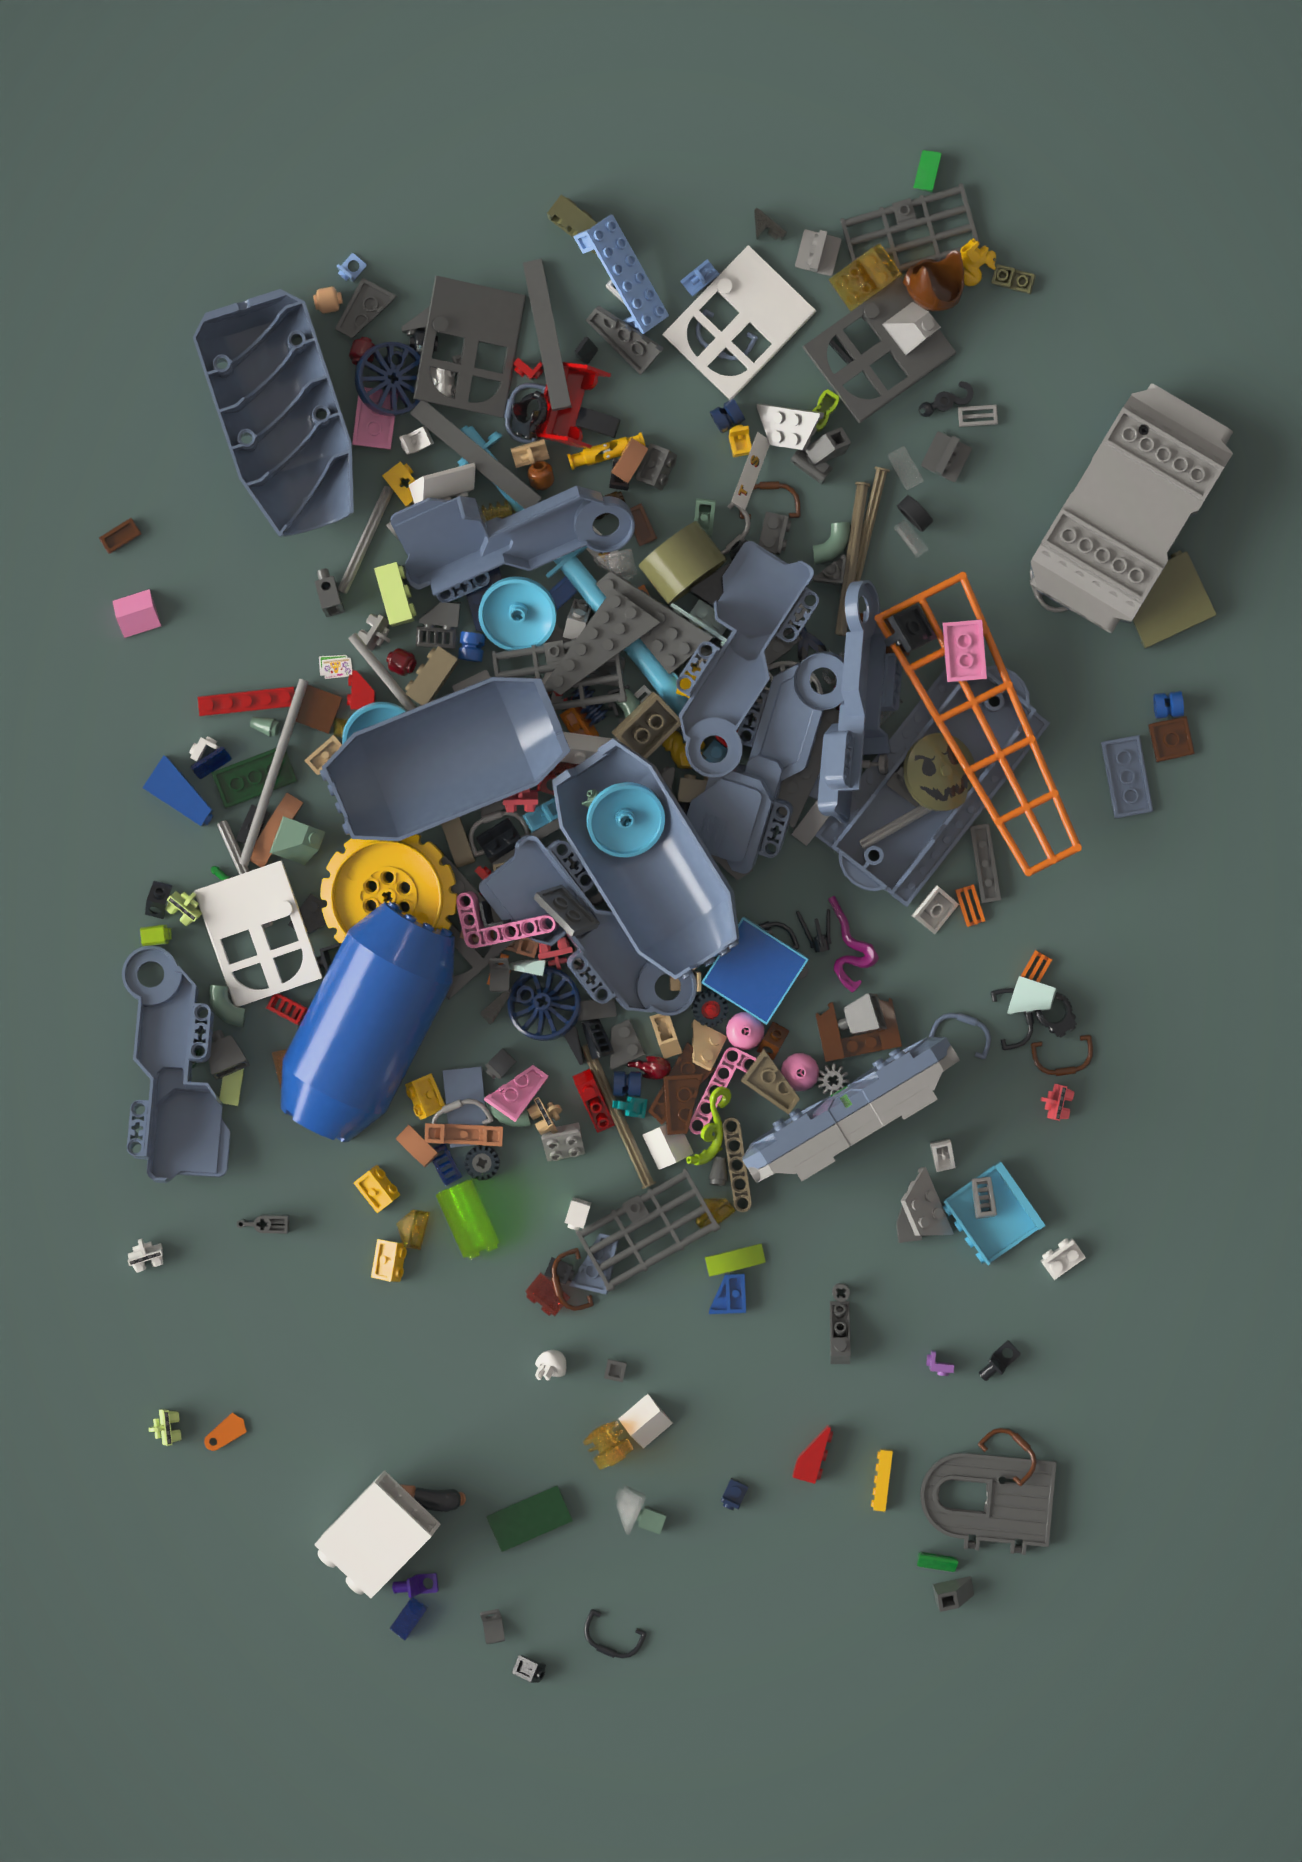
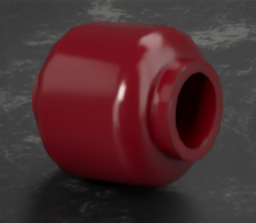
(359, 347)
(401, 662)

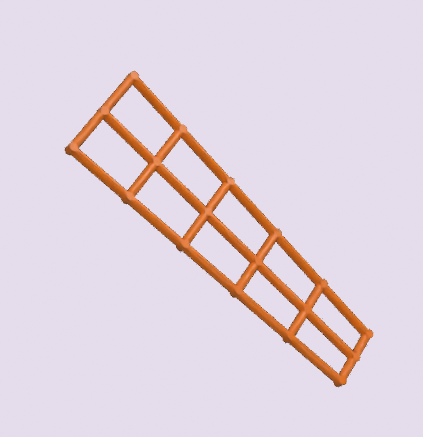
(999, 754)

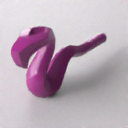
(869, 959)

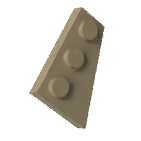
(770, 1083)

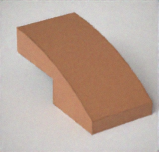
(630, 460)
(415, 1146)

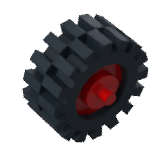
(709, 1008)

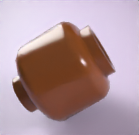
(541, 475)

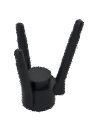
(820, 942)

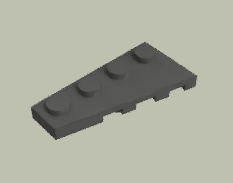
(627, 341)

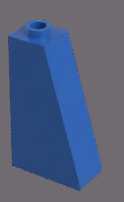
(176, 791)

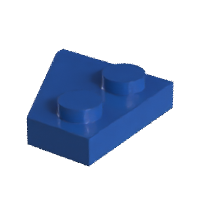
(730, 1295)

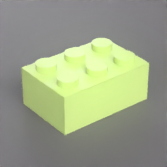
(395, 594)

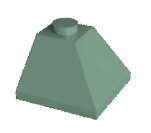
(296, 841)

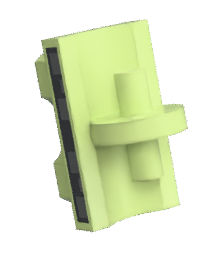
(186, 905)
(164, 1426)

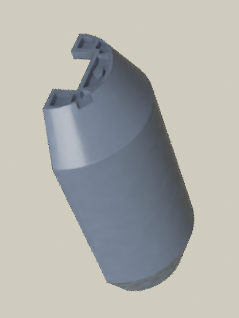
(445, 758)
(670, 896)

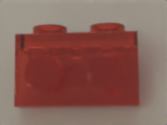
(543, 1292)

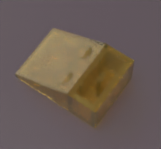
(865, 277)

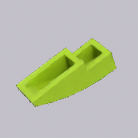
(735, 1259)

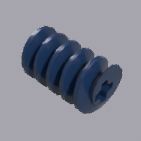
(593, 711)

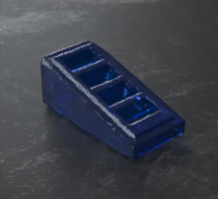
(458, 1175)

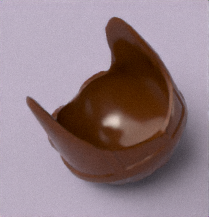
(936, 284)

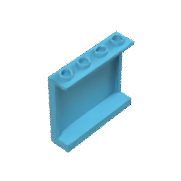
(996, 1234)

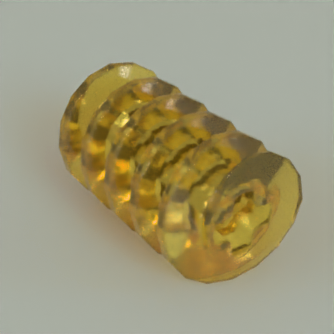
(499, 512)

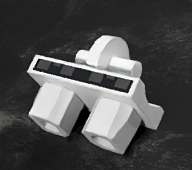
(145, 1252)

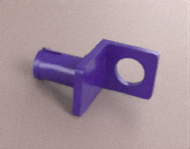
(415, 1585)

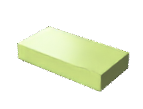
(231, 1088)

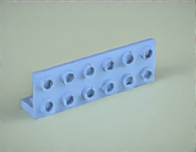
(624, 272)

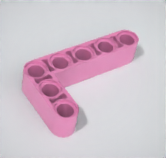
(502, 930)
(716, 1080)

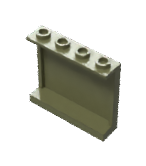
(1173, 603)

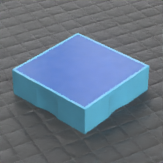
(756, 971)

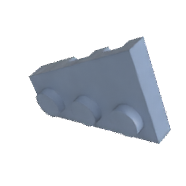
(588, 1276)

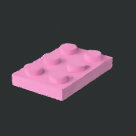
(372, 428)
(964, 650)

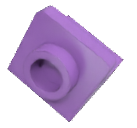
(941, 1368)

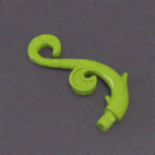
(716, 1127)

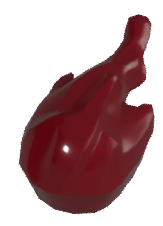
(654, 1068)

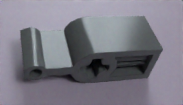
(271, 1227)

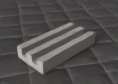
(973, 416)

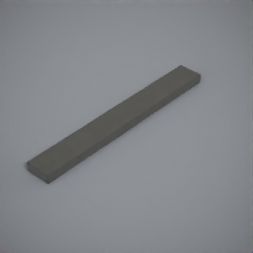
(547, 335)
(475, 454)

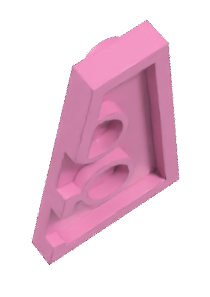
(516, 1095)

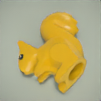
(973, 259)
(675, 744)

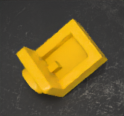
(740, 440)

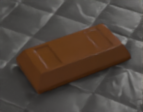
(643, 529)
(120, 535)

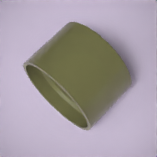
(682, 562)

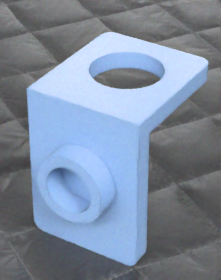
(345, 273)

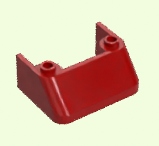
(561, 423)

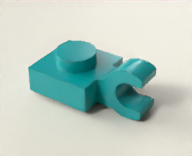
(633, 1107)

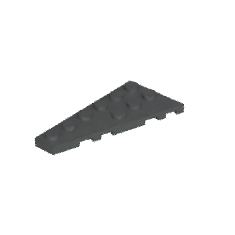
(608, 633)

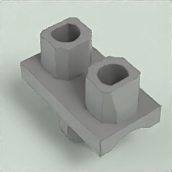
(377, 632)

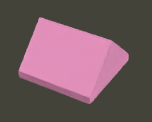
(136, 613)

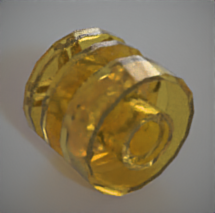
(609, 1447)

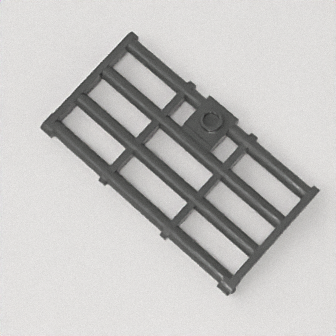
(906, 220)
(554, 654)
(639, 1217)

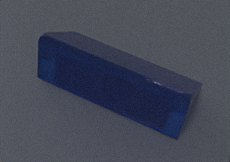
(211, 762)
(408, 1618)

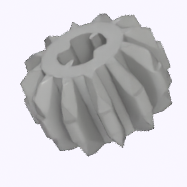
(831, 1073)

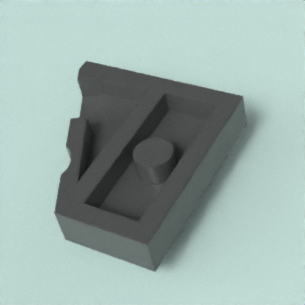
(624, 1044)

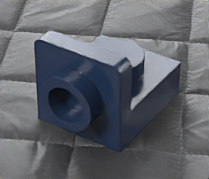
(734, 1494)

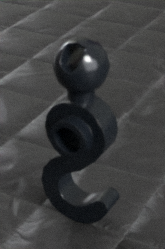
(945, 400)

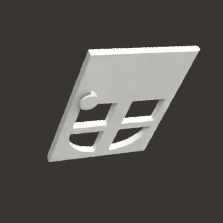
(761, 300)
(247, 904)

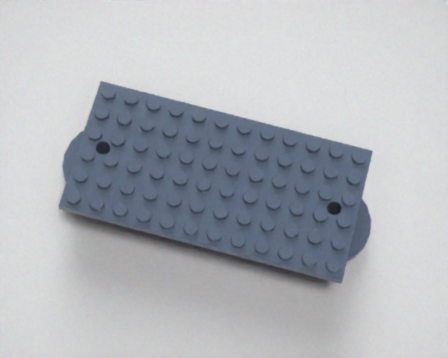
(918, 849)

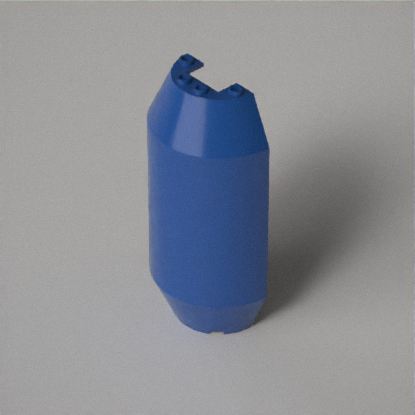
(366, 1022)

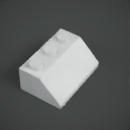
(444, 484)

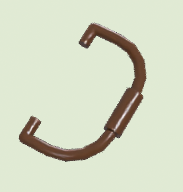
(776, 485)
(1066, 1070)
(557, 1286)
(1019, 1440)

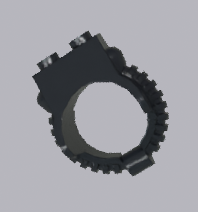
(538, 417)
(1065, 1024)

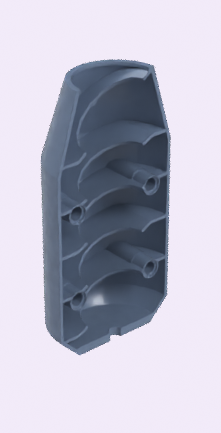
(272, 392)

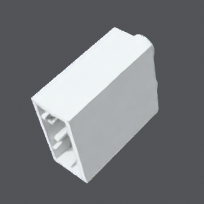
(376, 1535)

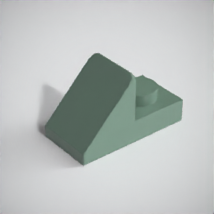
(705, 514)

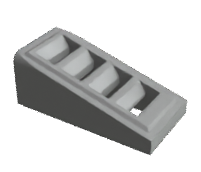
(976, 1198)

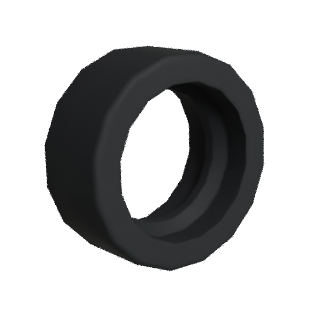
(915, 513)

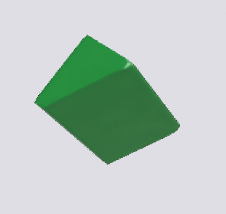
(927, 170)
(937, 1561)

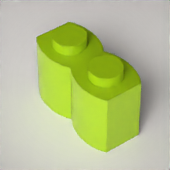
(826, 404)
(155, 935)

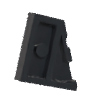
(312, 914)

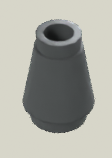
(718, 1172)

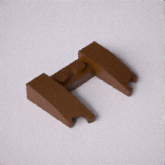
(839, 1048)

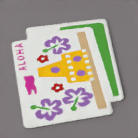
(335, 666)

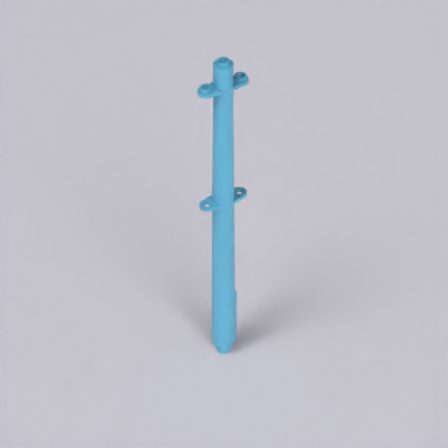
(586, 586)

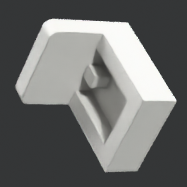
(416, 440)
(198, 749)

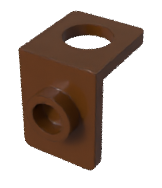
(774, 1039)

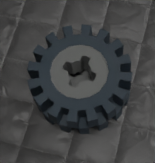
(479, 1168)

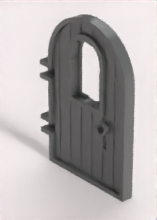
(1009, 1509)

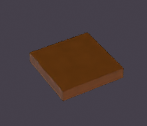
(318, 709)
(1171, 739)

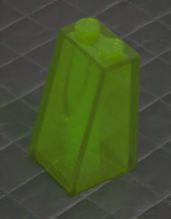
(468, 1218)

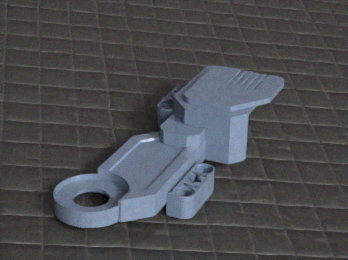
(756, 606)
(868, 687)
(741, 809)
(603, 951)
(182, 1117)

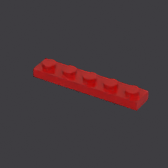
(245, 701)

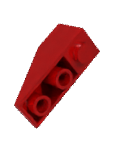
(593, 1100)
(809, 1461)

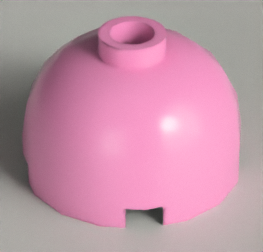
(734, 1031)
(803, 1062)

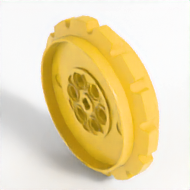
(370, 860)

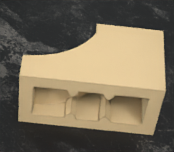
(665, 1035)

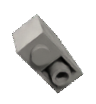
(577, 619)

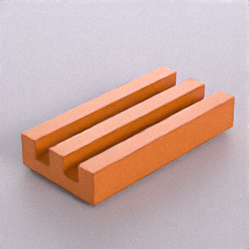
(965, 890)
(1042, 957)

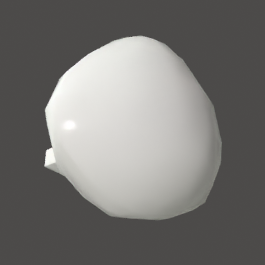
(550, 1364)

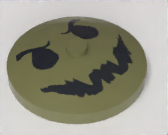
(935, 774)

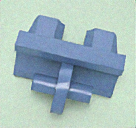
(699, 277)

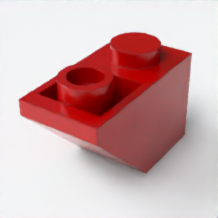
(361, 691)

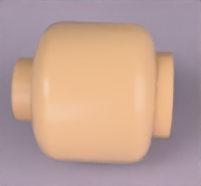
(327, 300)

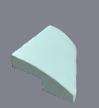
(531, 966)
(1031, 996)

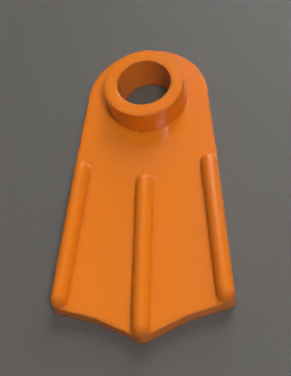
(226, 1432)

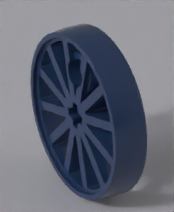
(387, 369)
(541, 1012)

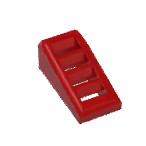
(273, 1001)

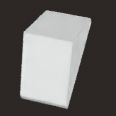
(942, 1155)

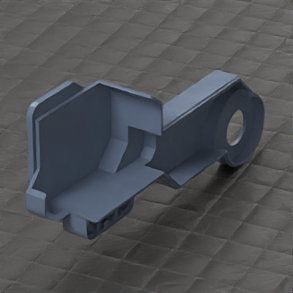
(454, 542)

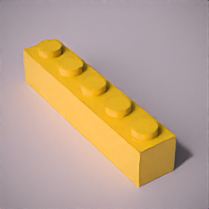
(882, 1480)

